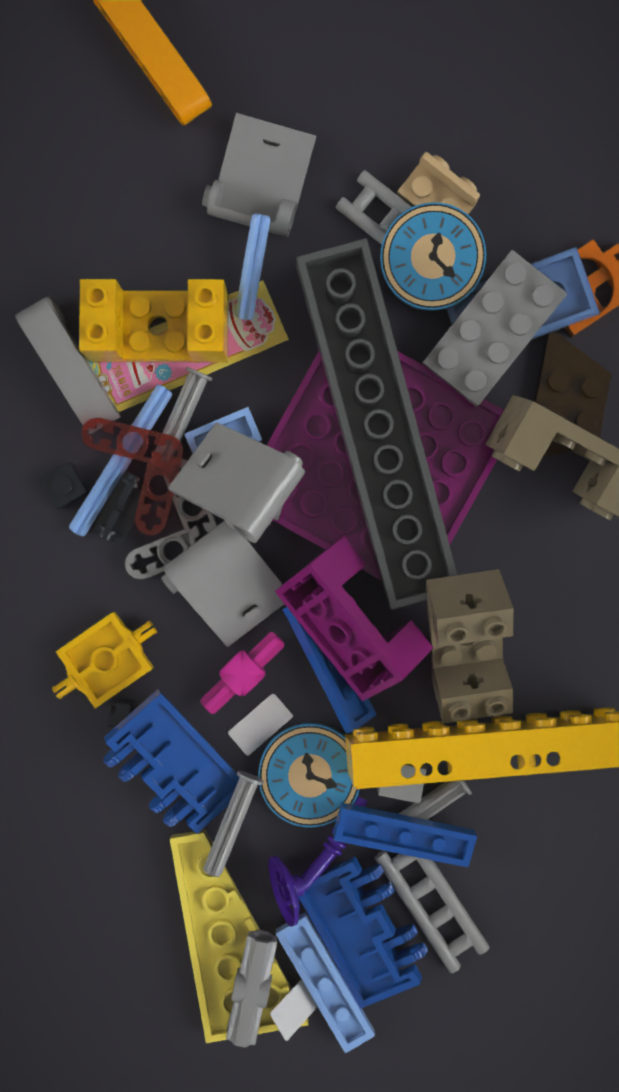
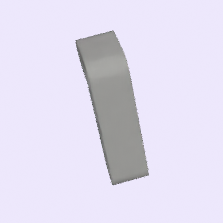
(67, 365)

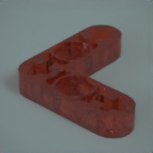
(155, 465)

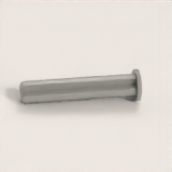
(183, 410)
(437, 799)
(231, 823)

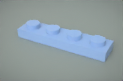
(325, 983)

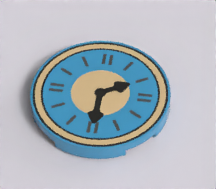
(433, 256)
(306, 774)

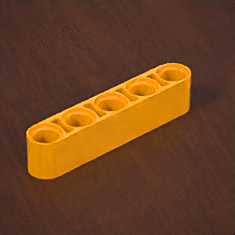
(156, 57)

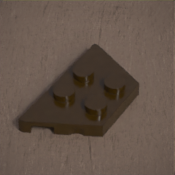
(571, 387)

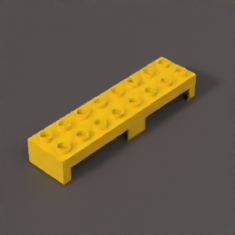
(483, 749)

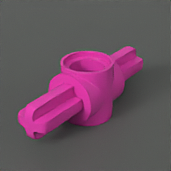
(242, 673)

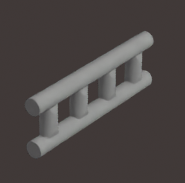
(355, 210)
(429, 924)

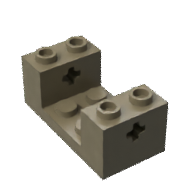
(525, 435)
(467, 631)

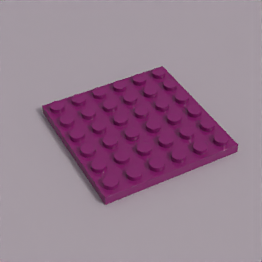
(326, 498)

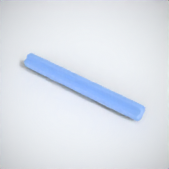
(118, 464)

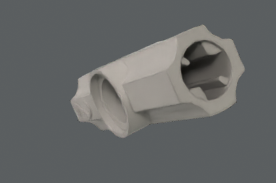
(251, 988)

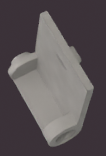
(261, 174)
(238, 480)
(225, 583)

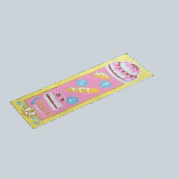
(134, 381)

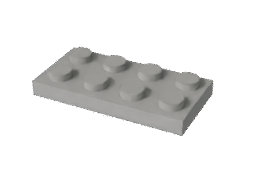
(494, 328)

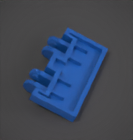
(179, 762)
(362, 938)

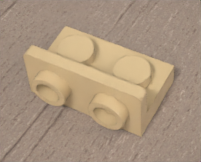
(436, 183)

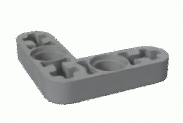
(185, 537)

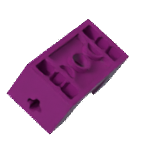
(362, 654)

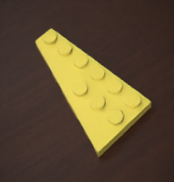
(217, 936)

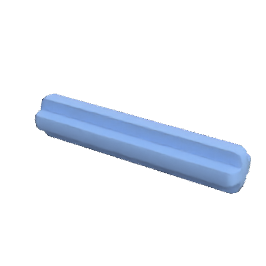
(252, 266)

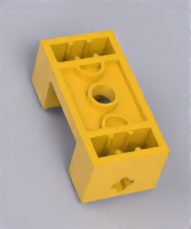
(117, 322)

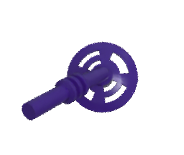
(289, 888)

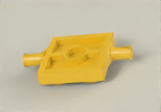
(104, 659)

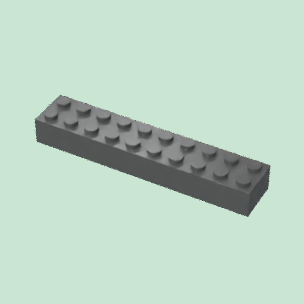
(376, 420)

